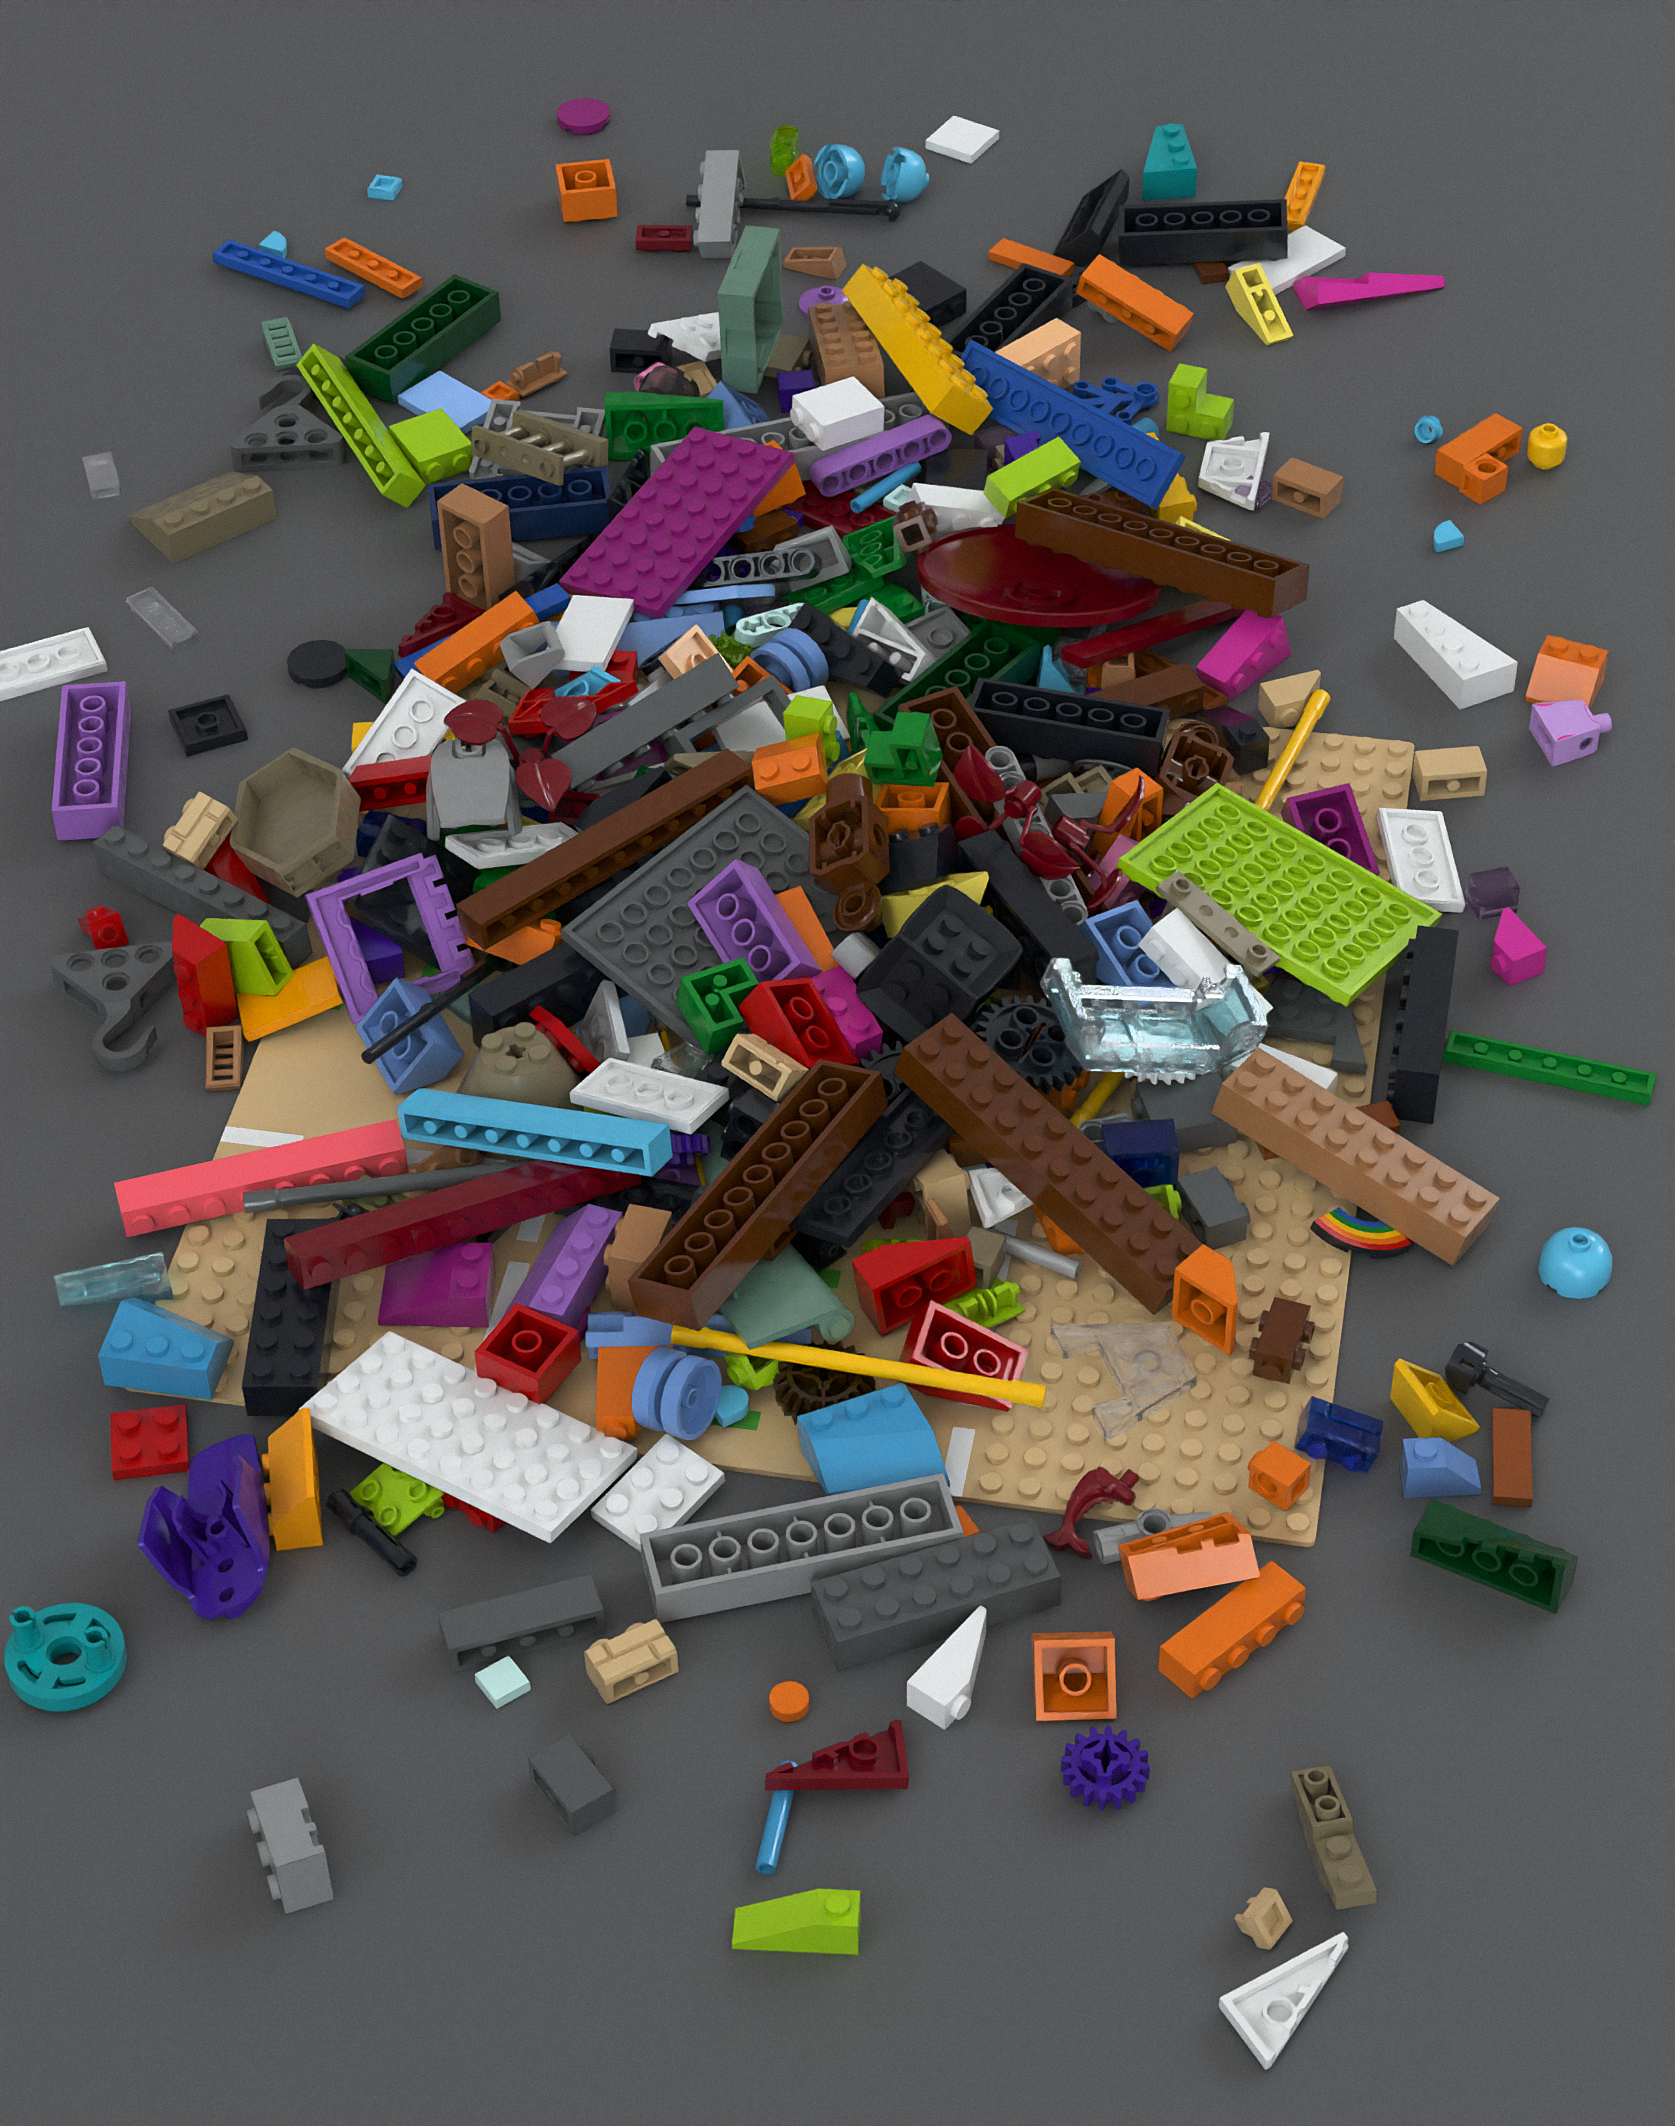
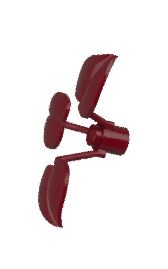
(537, 777)
(980, 781)
(1074, 838)

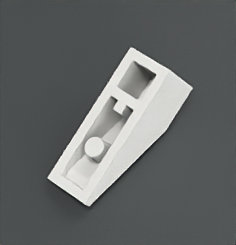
(946, 1680)

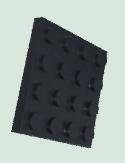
(393, 908)

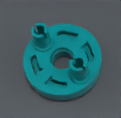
(59, 1630)

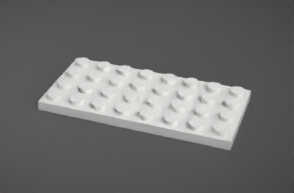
(469, 1436)

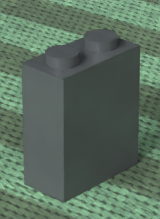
(1189, 1106)

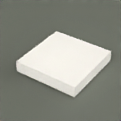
(962, 139)

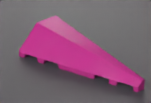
(1326, 292)

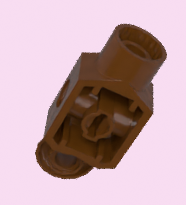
(1191, 765)
(850, 851)

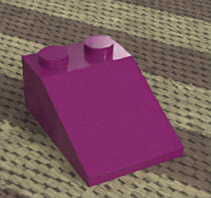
(1334, 821)
(440, 1288)

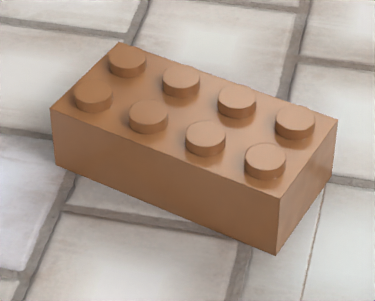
(476, 546)

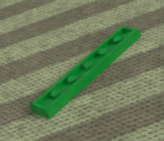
(1549, 1067)

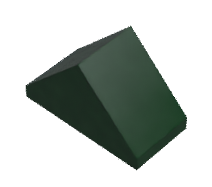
(372, 670)

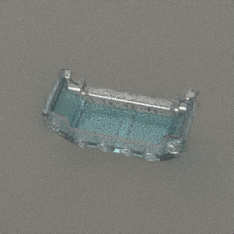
(1154, 1025)

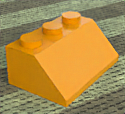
(293, 1484)

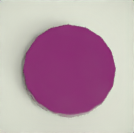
(583, 115)

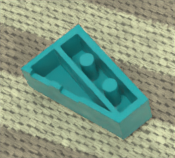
(1169, 165)

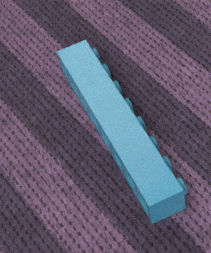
(535, 1131)

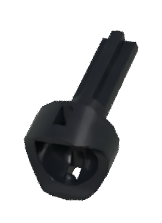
(1490, 1379)

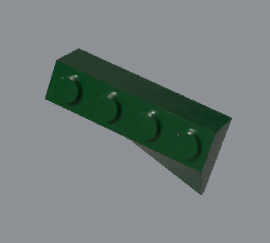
(1494, 1556)

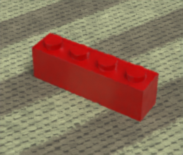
(391, 782)

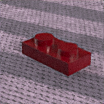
(664, 237)

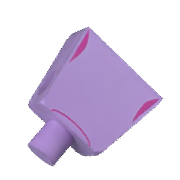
(1567, 729)

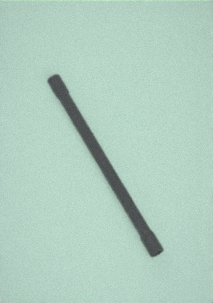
(277, 1198)

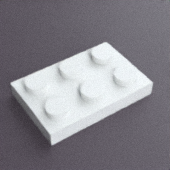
(658, 1492)

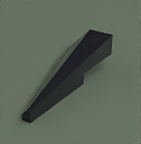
(631, 481)
(551, 572)

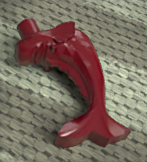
(1092, 1489)

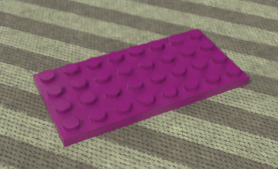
(678, 521)

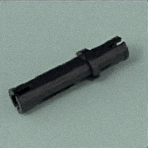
(361, 1522)

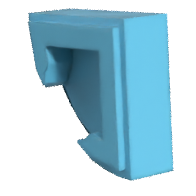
(274, 244)
(1447, 537)

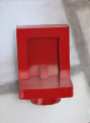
(104, 927)

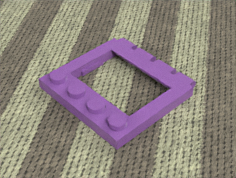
(342, 944)

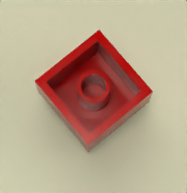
(529, 1354)

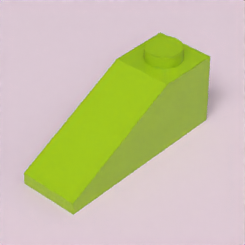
(801, 1923)

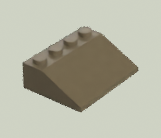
(206, 515)

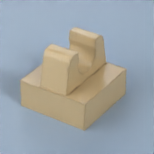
(1264, 1918)

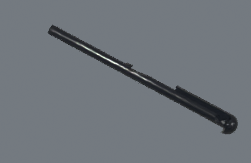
(840, 206)
(427, 1011)

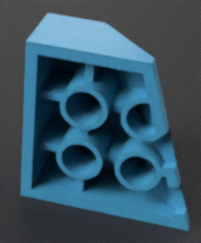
(162, 1352)
(869, 1442)

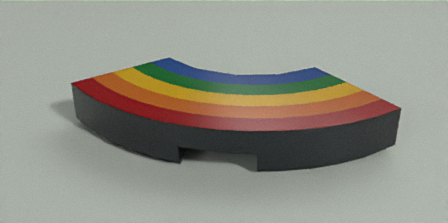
(1361, 1236)

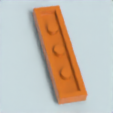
(373, 268)

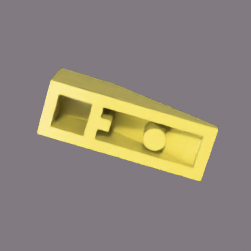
(1257, 304)

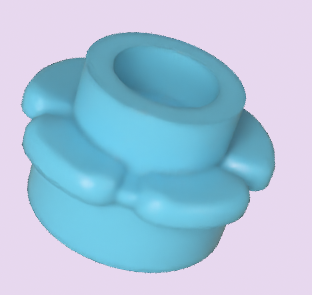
(1422, 429)

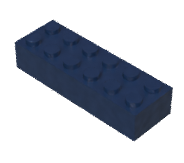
(539, 507)

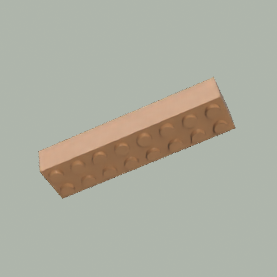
(1355, 1156)

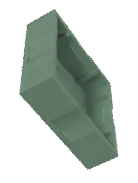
(751, 308)

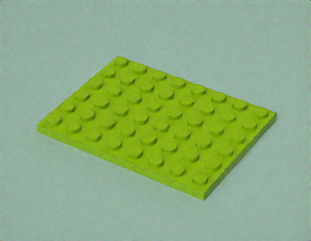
(1298, 897)

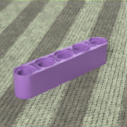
(879, 455)

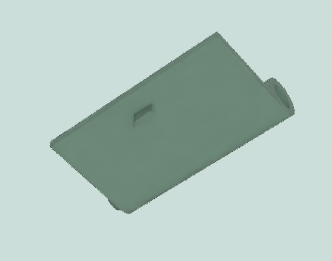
(783, 1299)

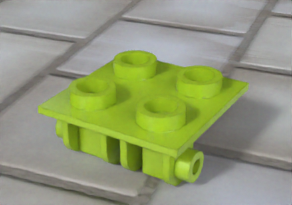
(989, 1306)
(397, 1498)

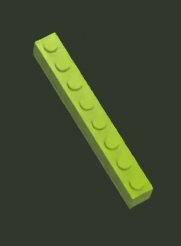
(360, 426)

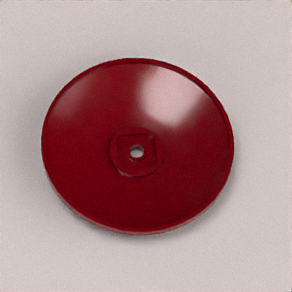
(1023, 584)

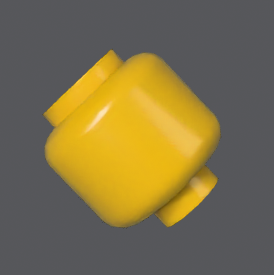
(1546, 446)

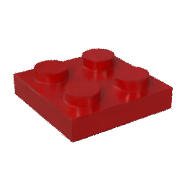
(564, 1041)
(149, 1442)

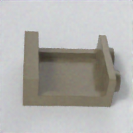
(789, 355)

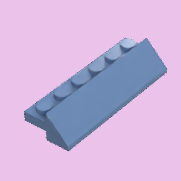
(650, 634)
(628, 1329)

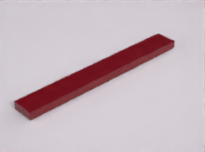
(1147, 633)

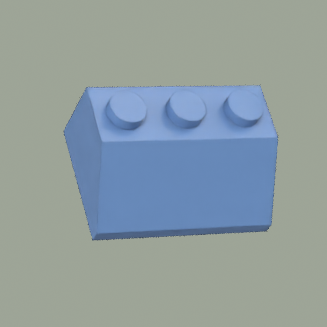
(737, 408)
(420, 1057)

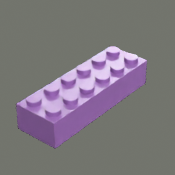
(91, 760)

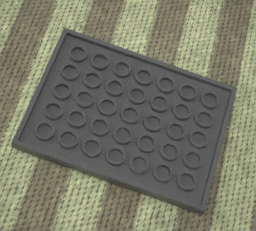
(645, 929)

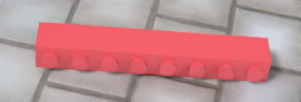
(218, 1185)

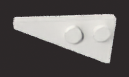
(995, 1196)
(1275, 2003)

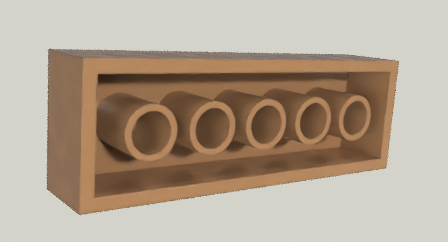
(845, 347)

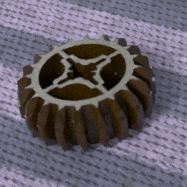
(801, 1386)

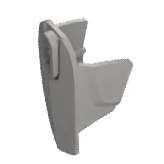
(471, 787)

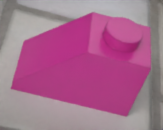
(1516, 950)

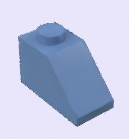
(1437, 1469)

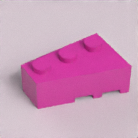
(1245, 653)
(849, 1012)

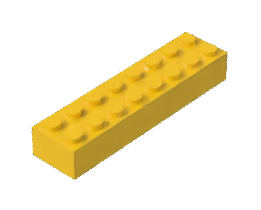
(918, 349)

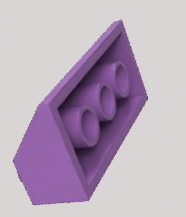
(749, 922)
(570, 1266)

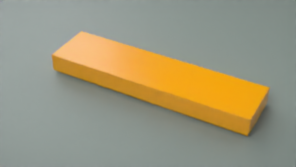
(1302, 193)

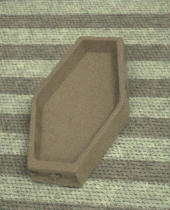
(296, 822)

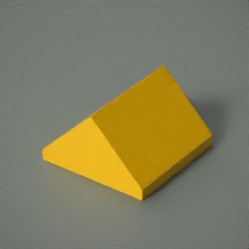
(1429, 1403)

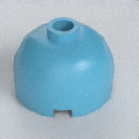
(839, 171)
(904, 176)
(1575, 1263)

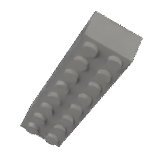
(788, 1546)

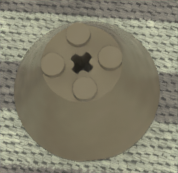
(521, 1068)

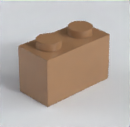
(1307, 488)

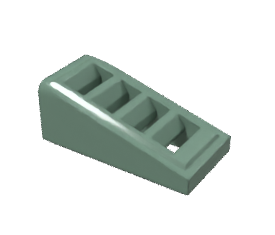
(280, 342)

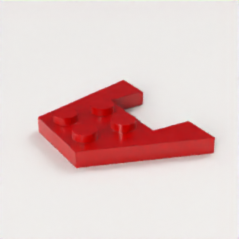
(527, 715)

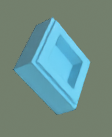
(385, 187)

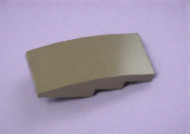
(507, 690)

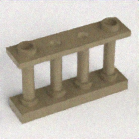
(539, 447)
(1217, 924)

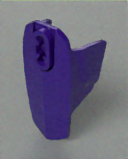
(216, 1536)

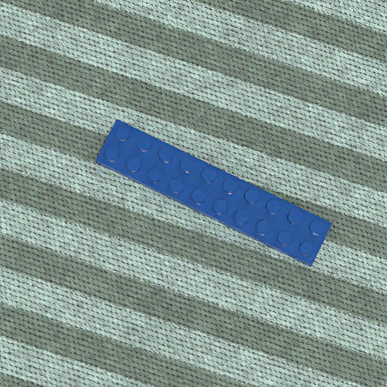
(1099, 440)

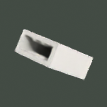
(837, 413)

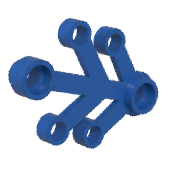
(1106, 398)

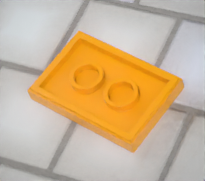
(306, 994)

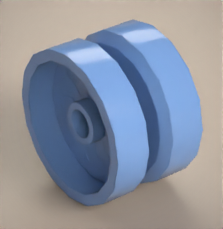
(793, 660)
(676, 1393)

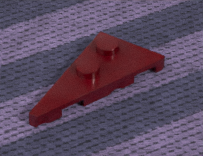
(440, 623)
(849, 1765)

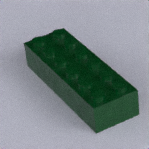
(424, 338)
(987, 652)

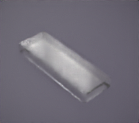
(162, 619)

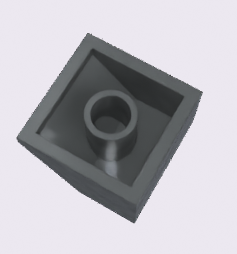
(1077, 807)

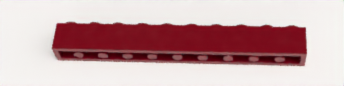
(445, 1218)

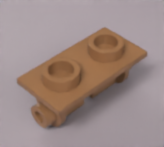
(531, 378)
(447, 1158)

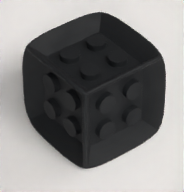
(938, 964)

